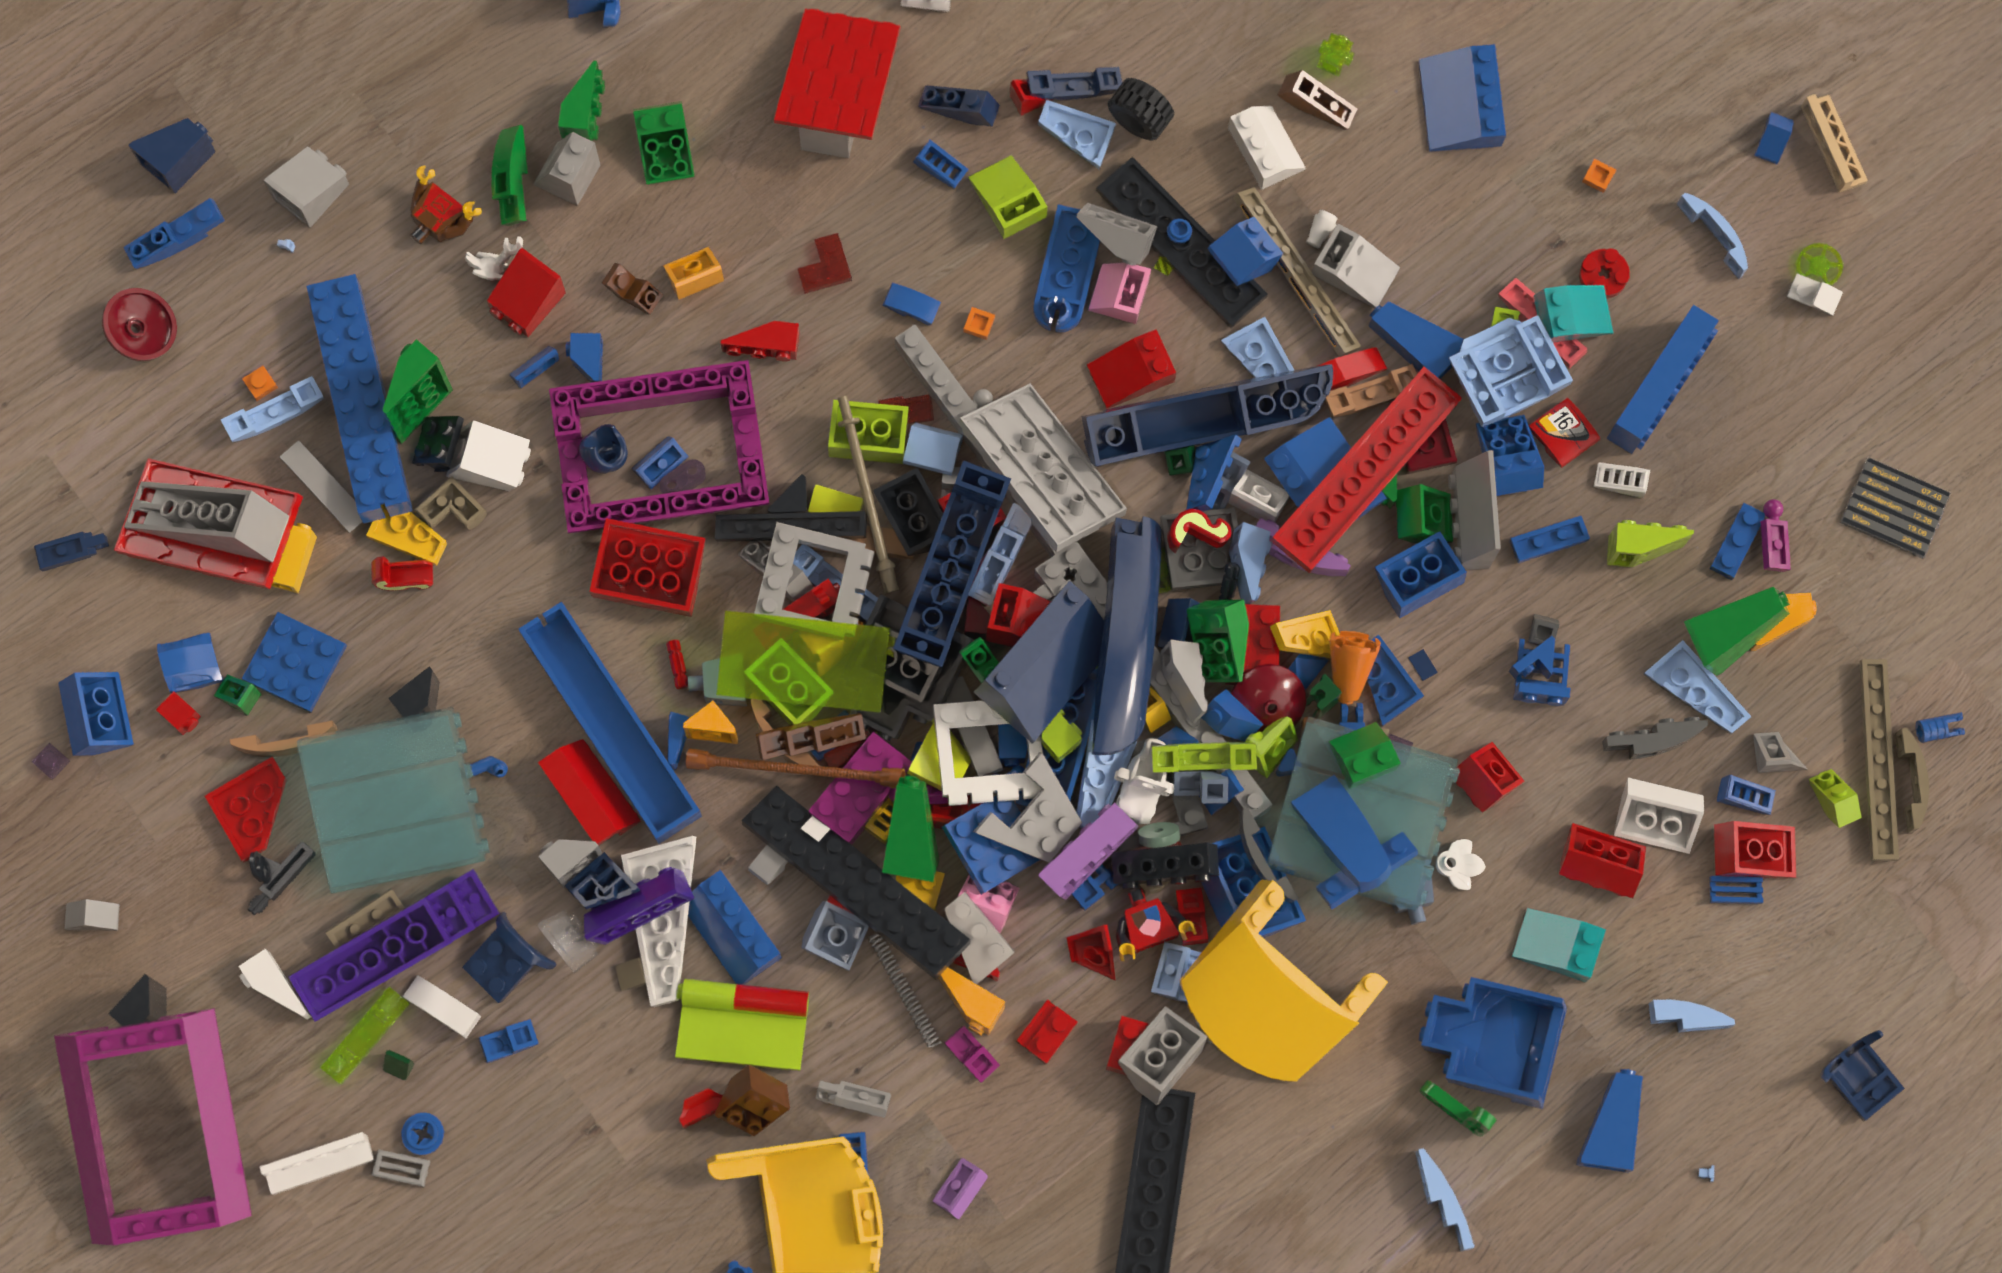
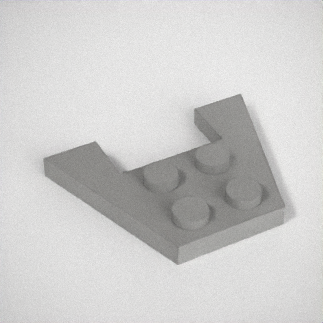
(1043, 824)

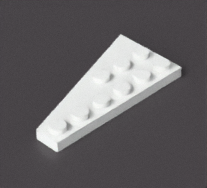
(663, 938)

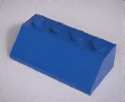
(731, 929)

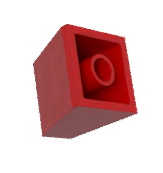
(525, 293)

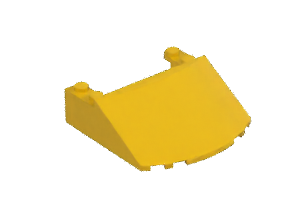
(1261, 1004)
(815, 1205)

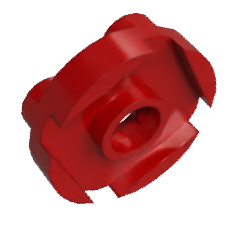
(1610, 260)

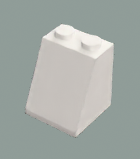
(489, 457)

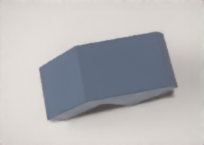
(1230, 479)
(1207, 784)

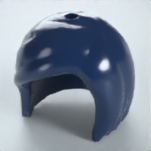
(601, 447)

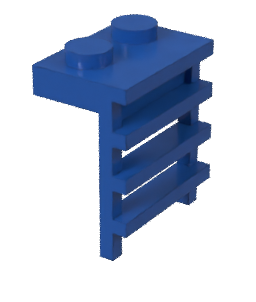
(1542, 691)

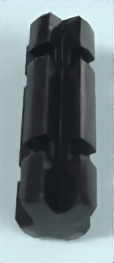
(1229, 581)

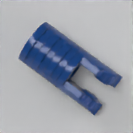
(1937, 727)

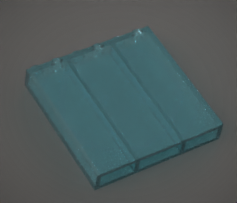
(393, 799)
(1399, 801)

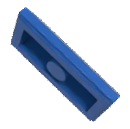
(535, 366)
(659, 462)

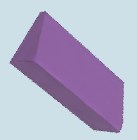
(960, 1188)

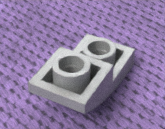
(767, 865)

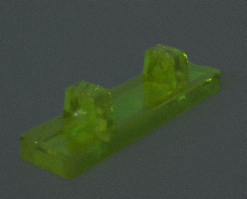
(365, 1035)

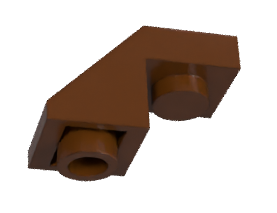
(632, 290)

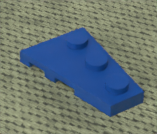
(1391, 685)

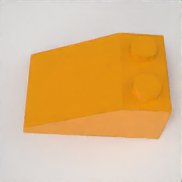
(974, 1003)

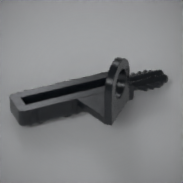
(277, 875)

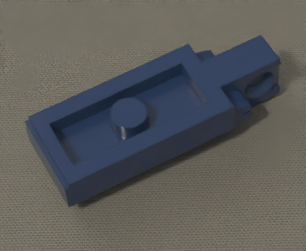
(69, 549)

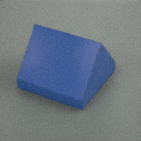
(1286, 765)

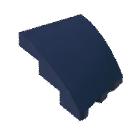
(600, 883)

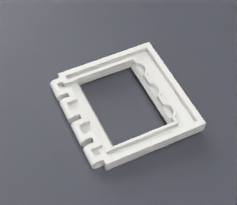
(982, 787)

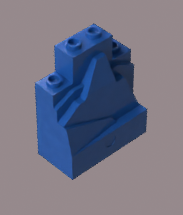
(1497, 1039)

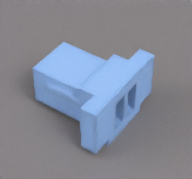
(286, 244)
(1707, 1173)

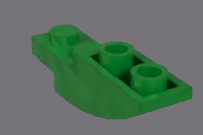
(506, 176)

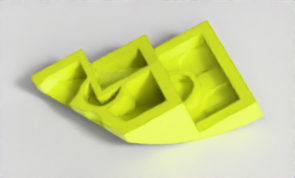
(926, 762)

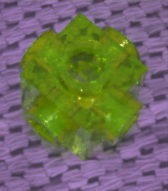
(1335, 54)

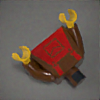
(437, 211)

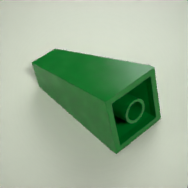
(1734, 628)
(911, 836)

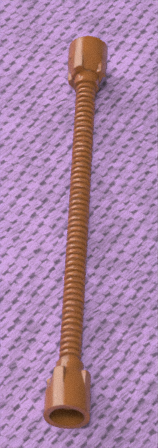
(701, 759)

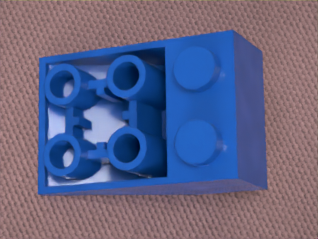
(1515, 455)

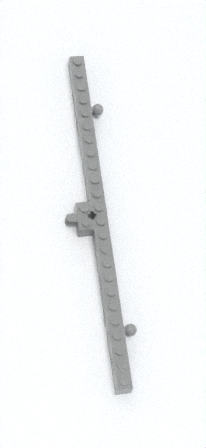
(1067, 561)

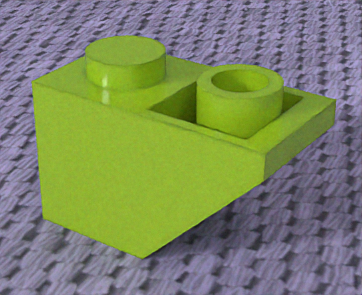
(1060, 737)
(1836, 798)

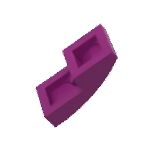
(971, 1054)

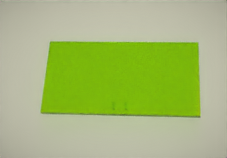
(802, 661)

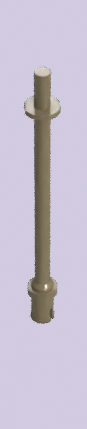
(884, 566)

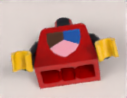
(1149, 925)

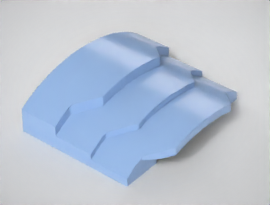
(1509, 368)

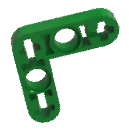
(1476, 1120)

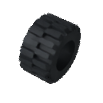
(1140, 109)

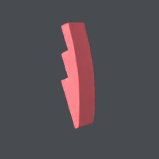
(1521, 299)

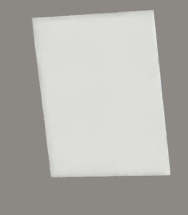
(815, 828)

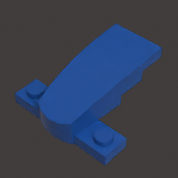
(1349, 842)

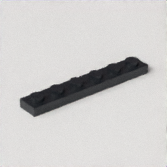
(762, 526)

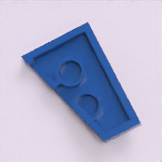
(1207, 472)

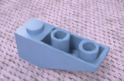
(1248, 550)

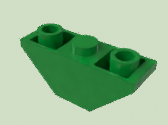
(979, 659)

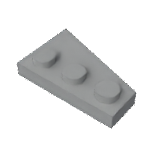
(986, 946)

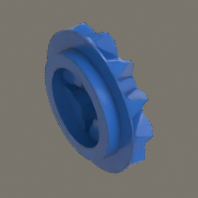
(420, 1121)

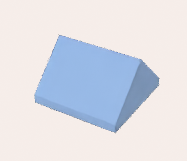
(932, 448)

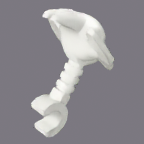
(492, 265)

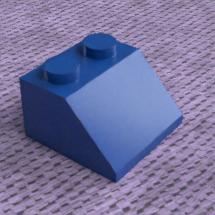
(1246, 251)

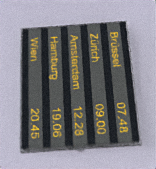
(1895, 507)

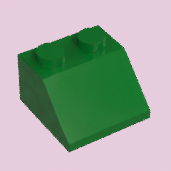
(1423, 513)
(1364, 754)

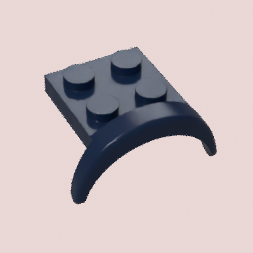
(504, 960)
(1862, 1077)

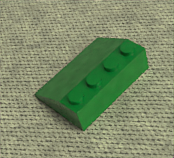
(415, 389)

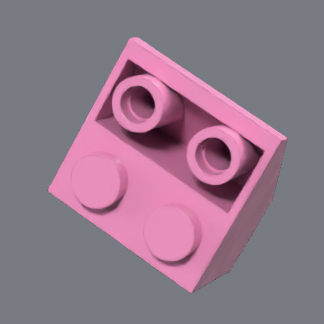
(1120, 291)
(994, 903)

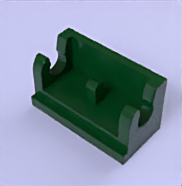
(1325, 694)

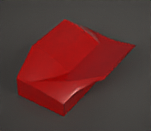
(699, 1107)

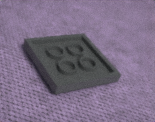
(1195, 561)

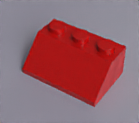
(1602, 861)

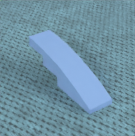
(1438, 1190)

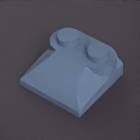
(834, 935)

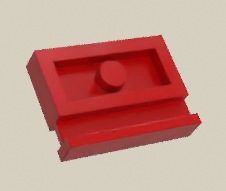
(1047, 1031)

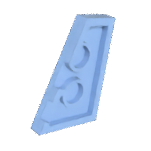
(1078, 131)

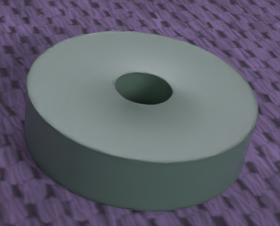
(1159, 834)

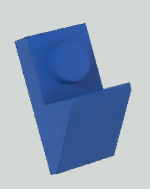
(1541, 657)

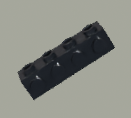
(1165, 864)

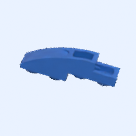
(176, 236)

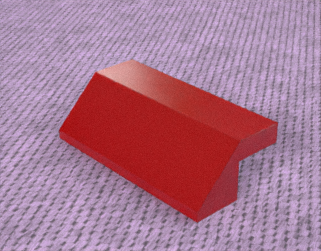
(589, 791)

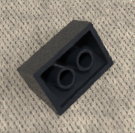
(910, 511)
(908, 673)
(142, 1003)

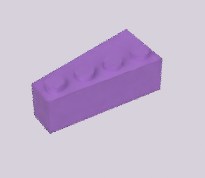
(1088, 851)

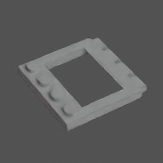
(780, 565)

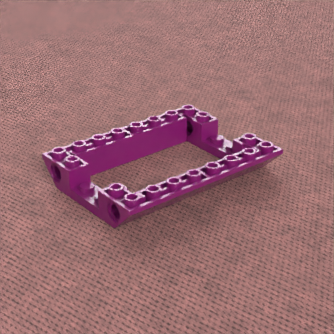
(651, 391)
(202, 1036)

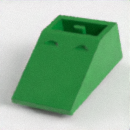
(582, 105)
(663, 142)
(1222, 638)

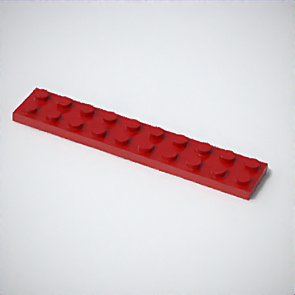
(1366, 469)

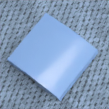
(1172, 966)

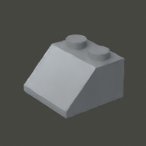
(568, 858)

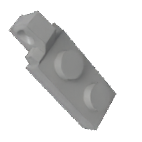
(854, 1097)

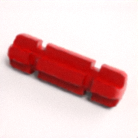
(677, 663)

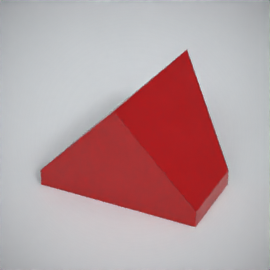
(1093, 950)

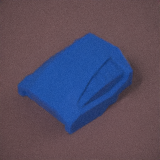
(189, 663)

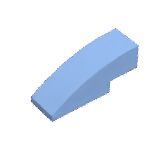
(1688, 1015)

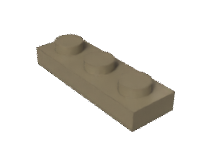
(365, 918)

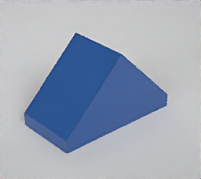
(1774, 138)

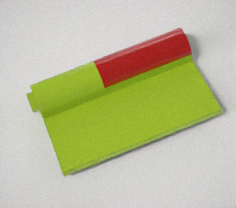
(742, 1024)

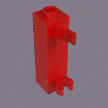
(818, 601)

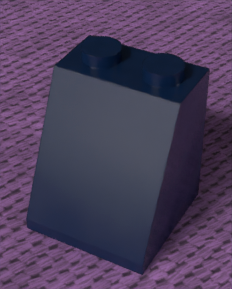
(174, 152)

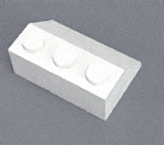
(1265, 145)
(1659, 815)

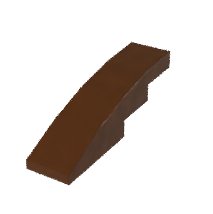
(810, 735)

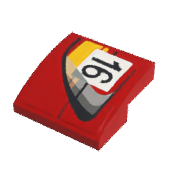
(1564, 432)

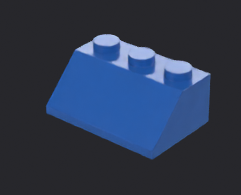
(1420, 574)
(95, 712)

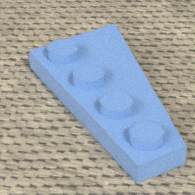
(1258, 349)
(1687, 678)
(1098, 780)

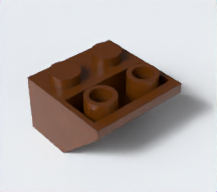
(753, 1100)

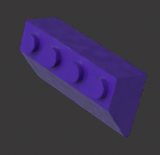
(632, 911)

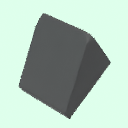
(1542, 629)

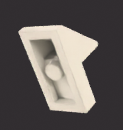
(1814, 294)

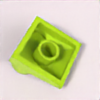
(1273, 744)

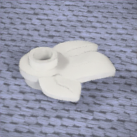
(1463, 864)

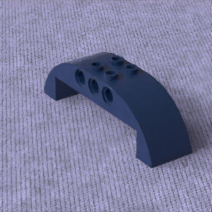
(951, 564)

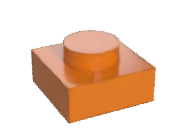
(1599, 175)
(979, 323)
(260, 383)

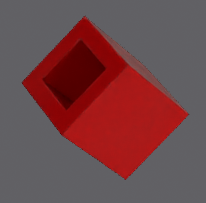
(179, 713)

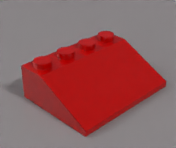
(648, 567)

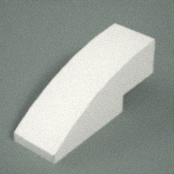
(442, 1006)

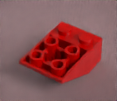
(1013, 614)

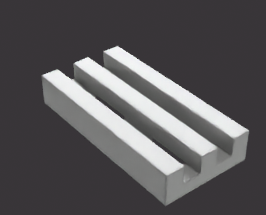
(379, 1163)

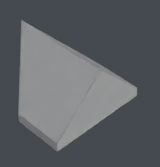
(1774, 754)

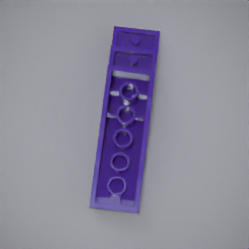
(394, 945)

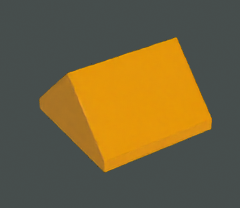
(694, 273)
(710, 725)

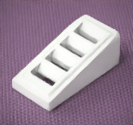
(1629, 489)

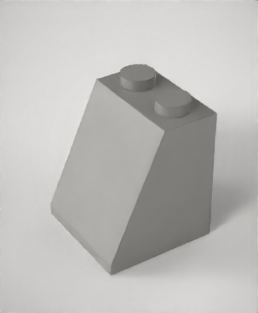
(569, 168)
(307, 185)

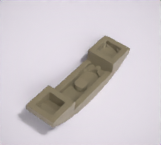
(1908, 748)

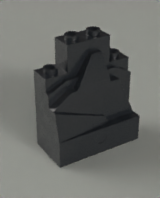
(898, 706)

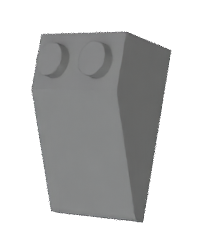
(1119, 233)

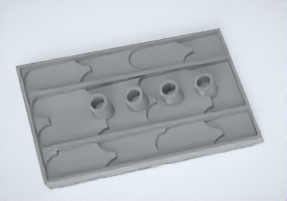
(1045, 466)

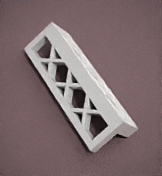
(318, 1163)

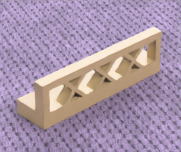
(1829, 145)

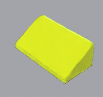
(830, 500)

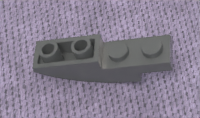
(1664, 737)

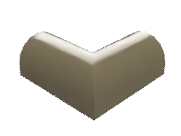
(451, 499)

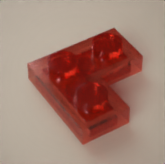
(830, 270)

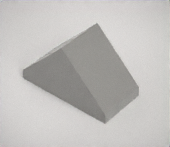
(91, 915)

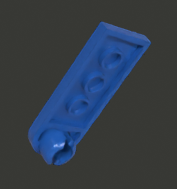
(1066, 271)

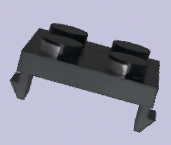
(438, 442)

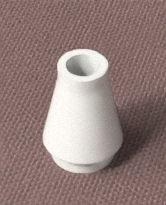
(1321, 227)

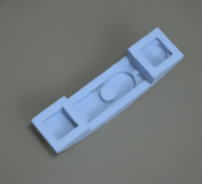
(1719, 226)
(273, 412)

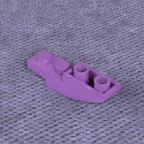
(1329, 565)

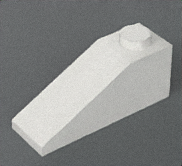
(267, 978)

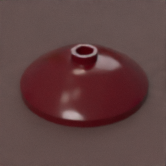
(146, 313)
(1271, 685)

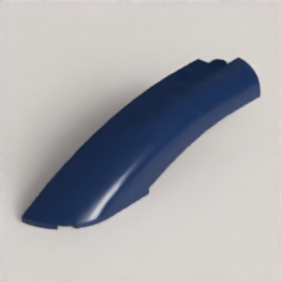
(1206, 414)
(1127, 635)

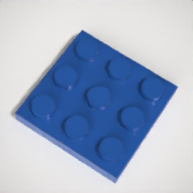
(294, 662)
(985, 858)

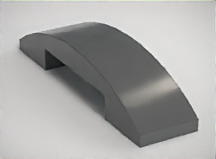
(1248, 828)

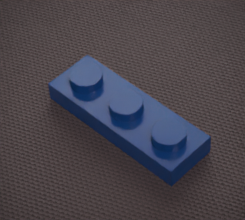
(1549, 539)
(1737, 541)

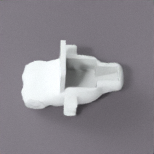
(1142, 786)

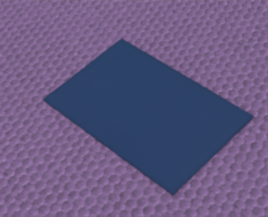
(1423, 665)

